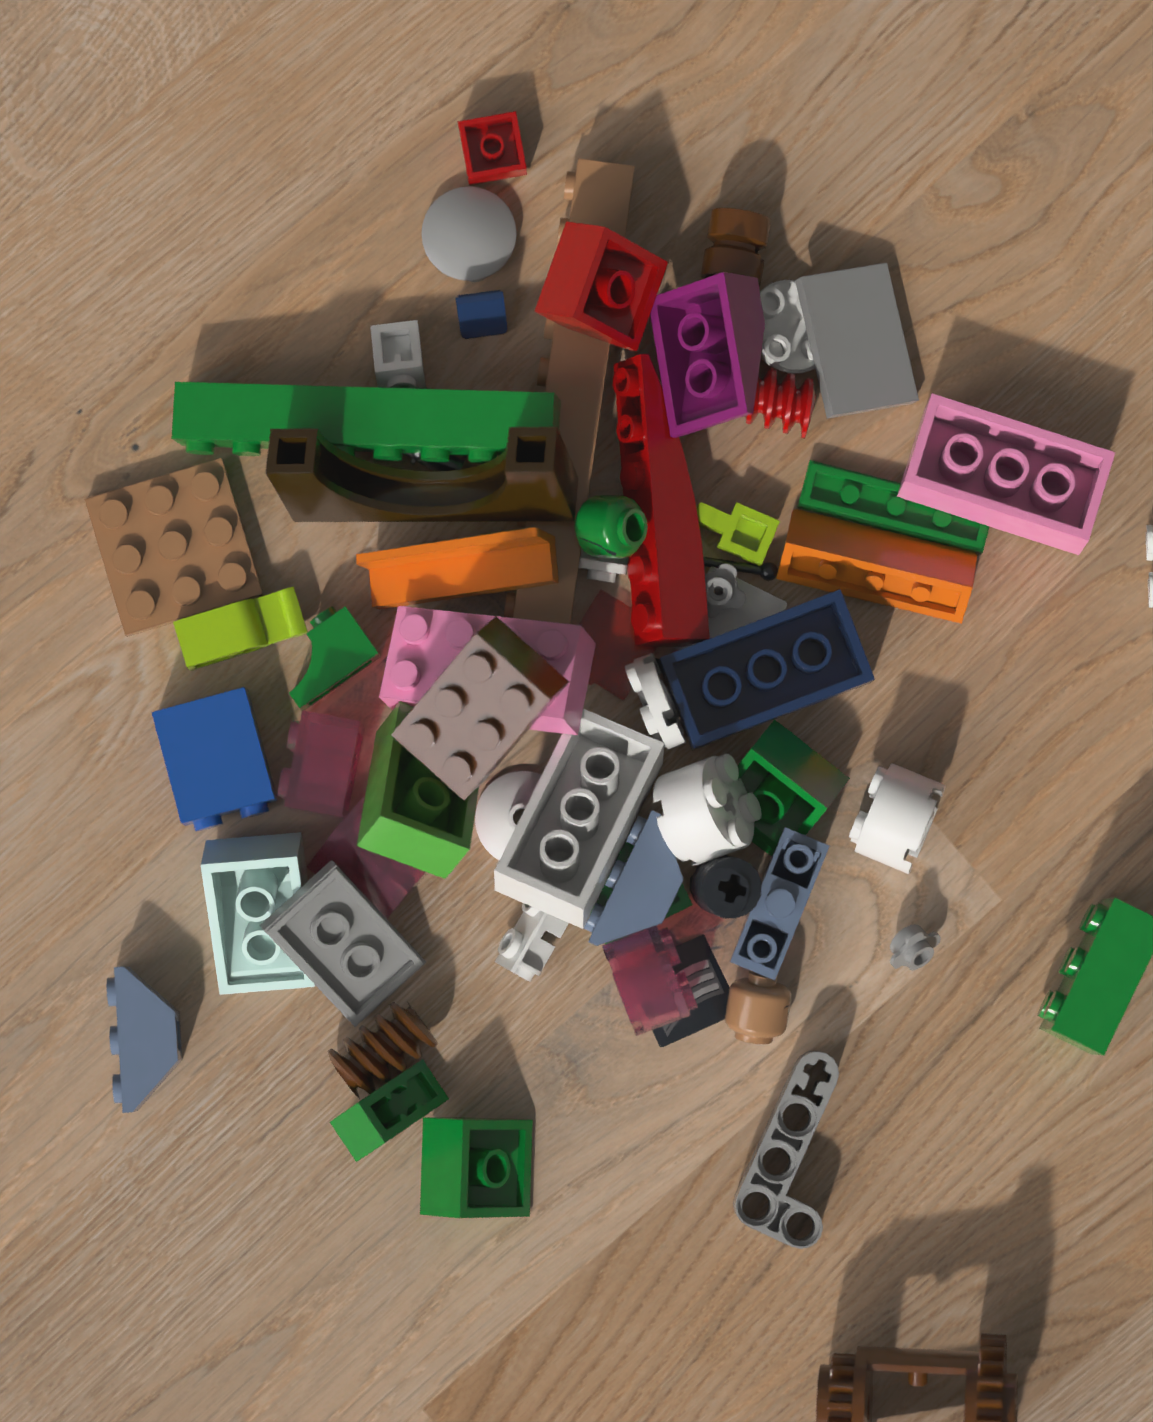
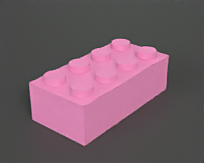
(1006, 474)
(430, 640)

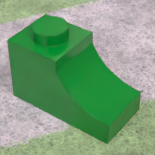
(338, 654)
(389, 1110)

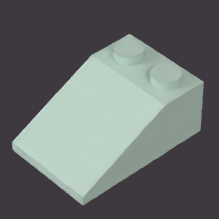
(242, 887)

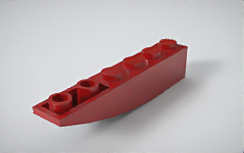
(669, 564)

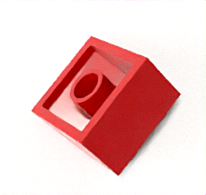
(601, 285)

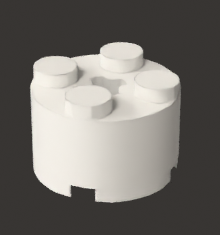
(706, 810)
(897, 816)

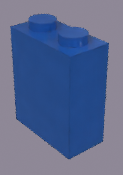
(215, 758)

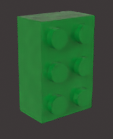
(1099, 976)

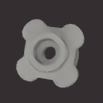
(731, 594)
(913, 947)

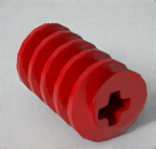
(784, 402)

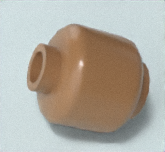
(757, 1008)

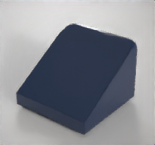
(481, 314)

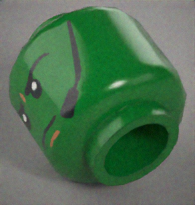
(610, 526)

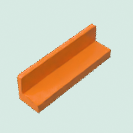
(877, 566)
(461, 567)

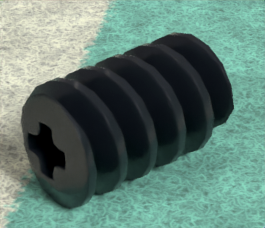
(727, 904)

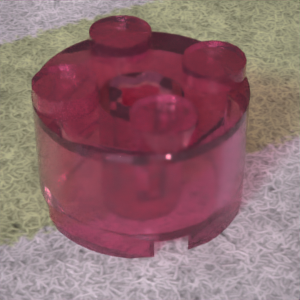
(647, 979)

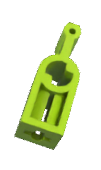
(239, 628)

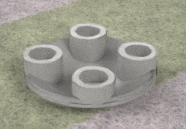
(468, 233)

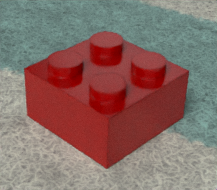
(492, 148)

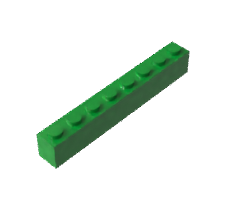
(358, 418)

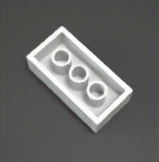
(579, 818)

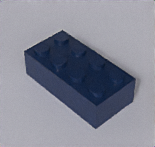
(766, 669)

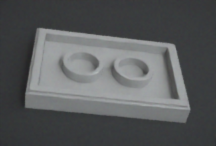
(856, 340)
(343, 943)

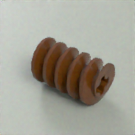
(382, 1048)

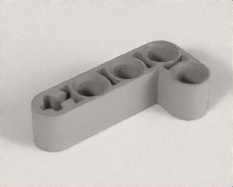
(795, 1144)

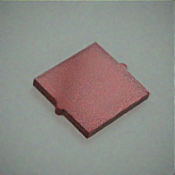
(612, 631)

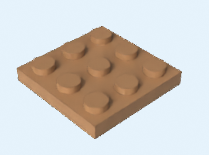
(173, 547)

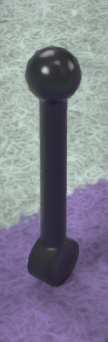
(767, 571)

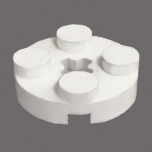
(658, 707)

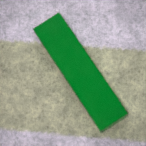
(876, 504)

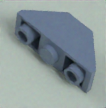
(640, 887)
(782, 901)
(144, 1038)

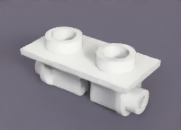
(522, 947)

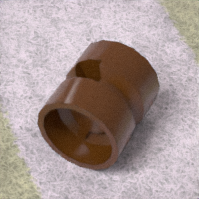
(736, 241)

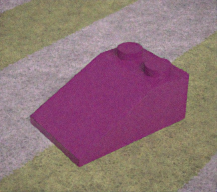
(709, 350)

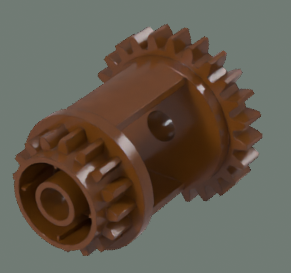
(990, 1391)

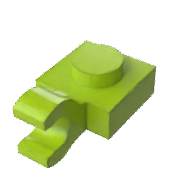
(743, 532)

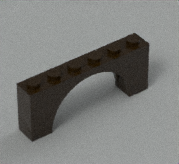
(328, 485)

